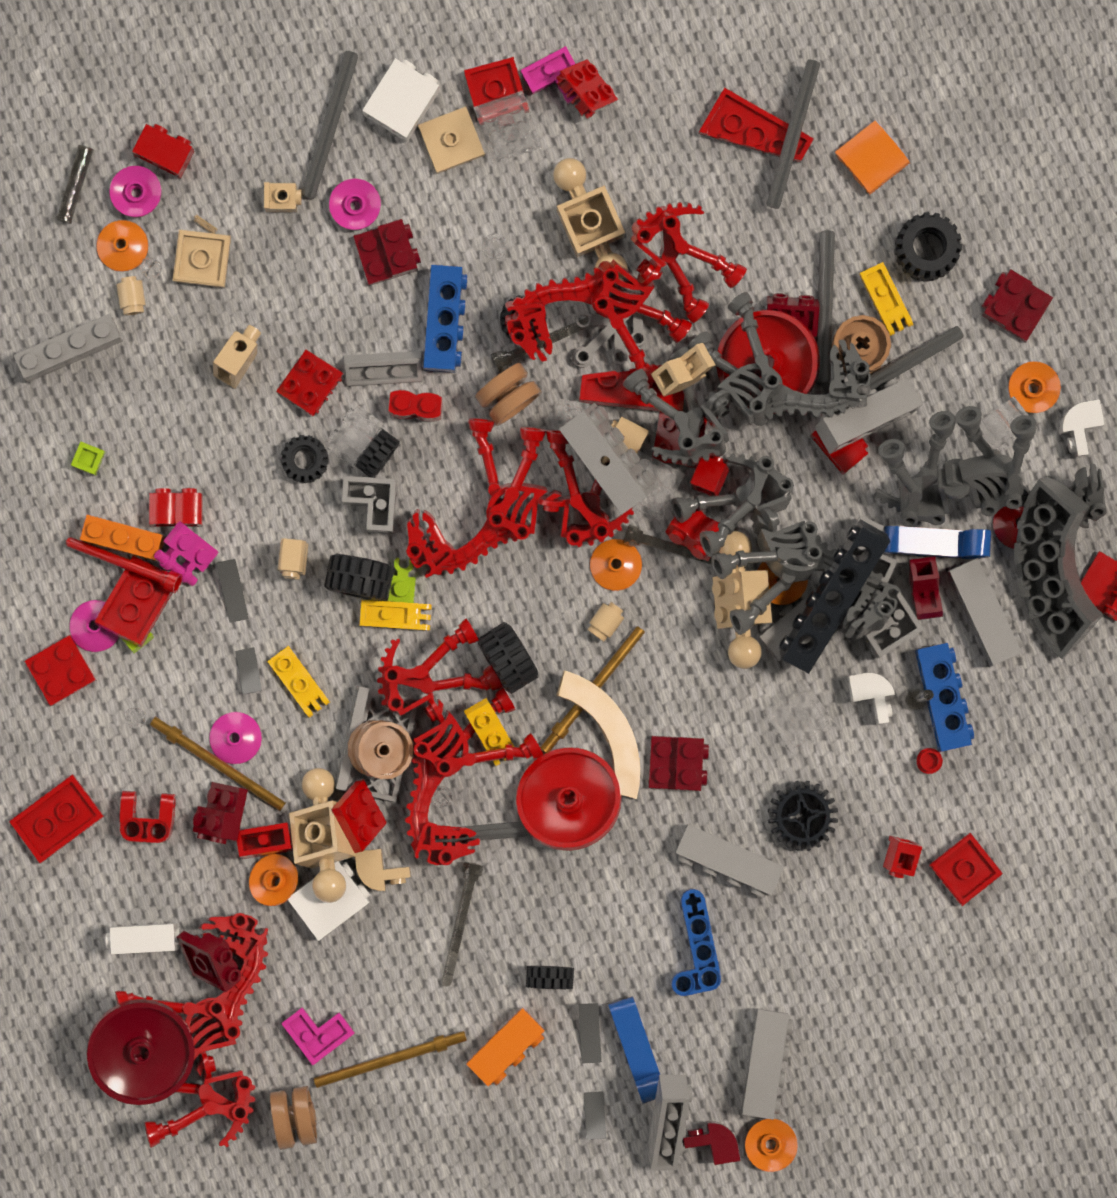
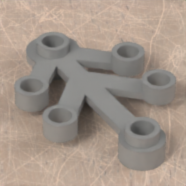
(605, 334)

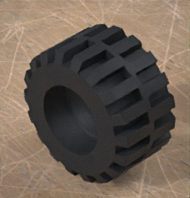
(943, 231)
(359, 577)
(508, 657)

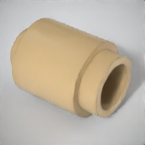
(131, 295)
(606, 621)

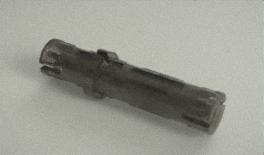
(66, 212)

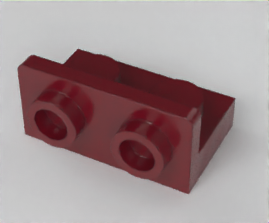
(803, 308)

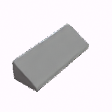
(383, 368)

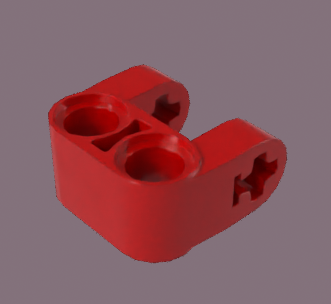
(146, 825)

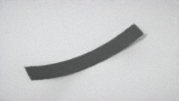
(236, 612)
(592, 1054)

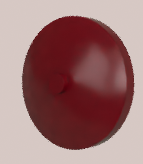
(140, 1052)

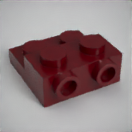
(387, 252)
(1016, 305)
(677, 763)
(222, 815)
(210, 959)

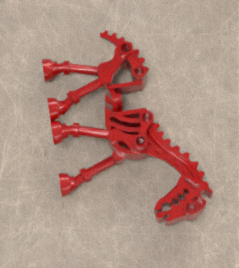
(596, 289)
(502, 525)
(435, 769)
(225, 1011)

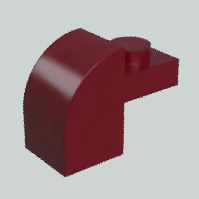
(925, 588)
(719, 1137)

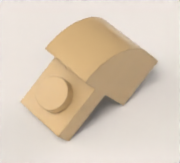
(683, 371)
(372, 871)

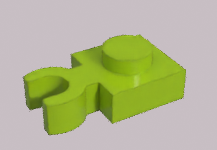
(402, 585)

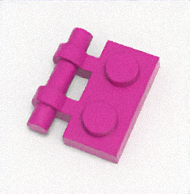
(191, 547)

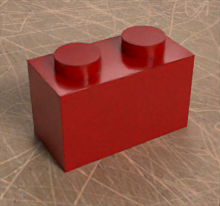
(164, 150)
(264, 841)

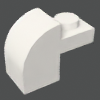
(1076, 421)
(874, 687)

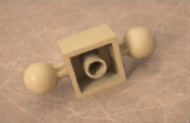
(589, 216)
(737, 593)
(318, 836)

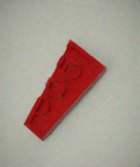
(749, 126)
(608, 390)

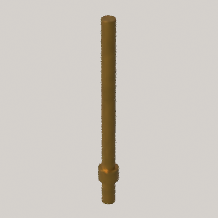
(560, 729)
(175, 735)
(439, 1044)

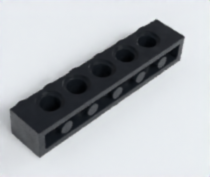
(806, 655)

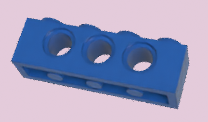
(441, 278)
(945, 738)

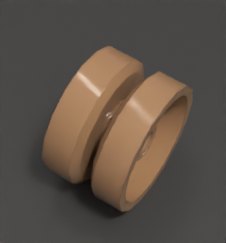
(868, 332)
(506, 392)
(380, 749)
(293, 1117)

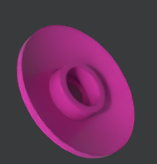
(135, 178)
(354, 191)
(80, 629)
(249, 739)

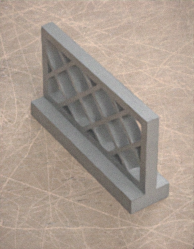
(358, 716)

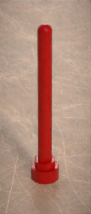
(170, 580)

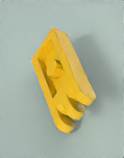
(885, 297)
(394, 615)
(297, 680)
(488, 726)

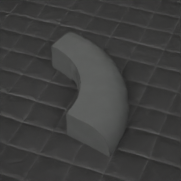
(1048, 566)

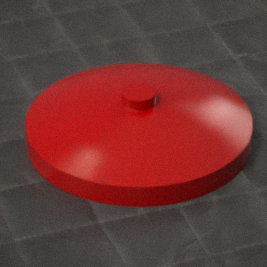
(786, 344)
(568, 799)

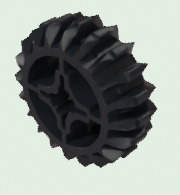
(780, 819)

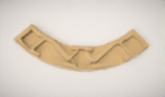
(612, 724)

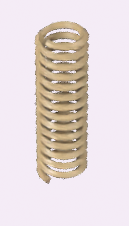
(211, 226)

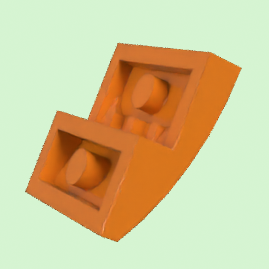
(872, 157)

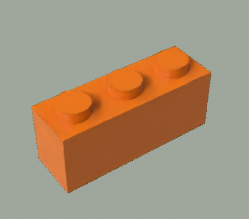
(121, 537)
(506, 1048)

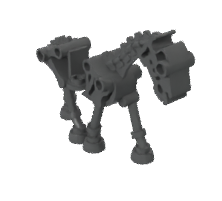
(747, 389)
(992, 476)
(789, 552)

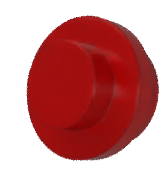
(929, 760)

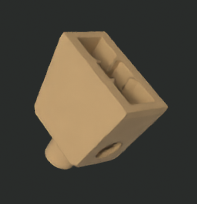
(230, 363)

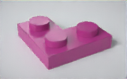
(544, 72)
(317, 1041)

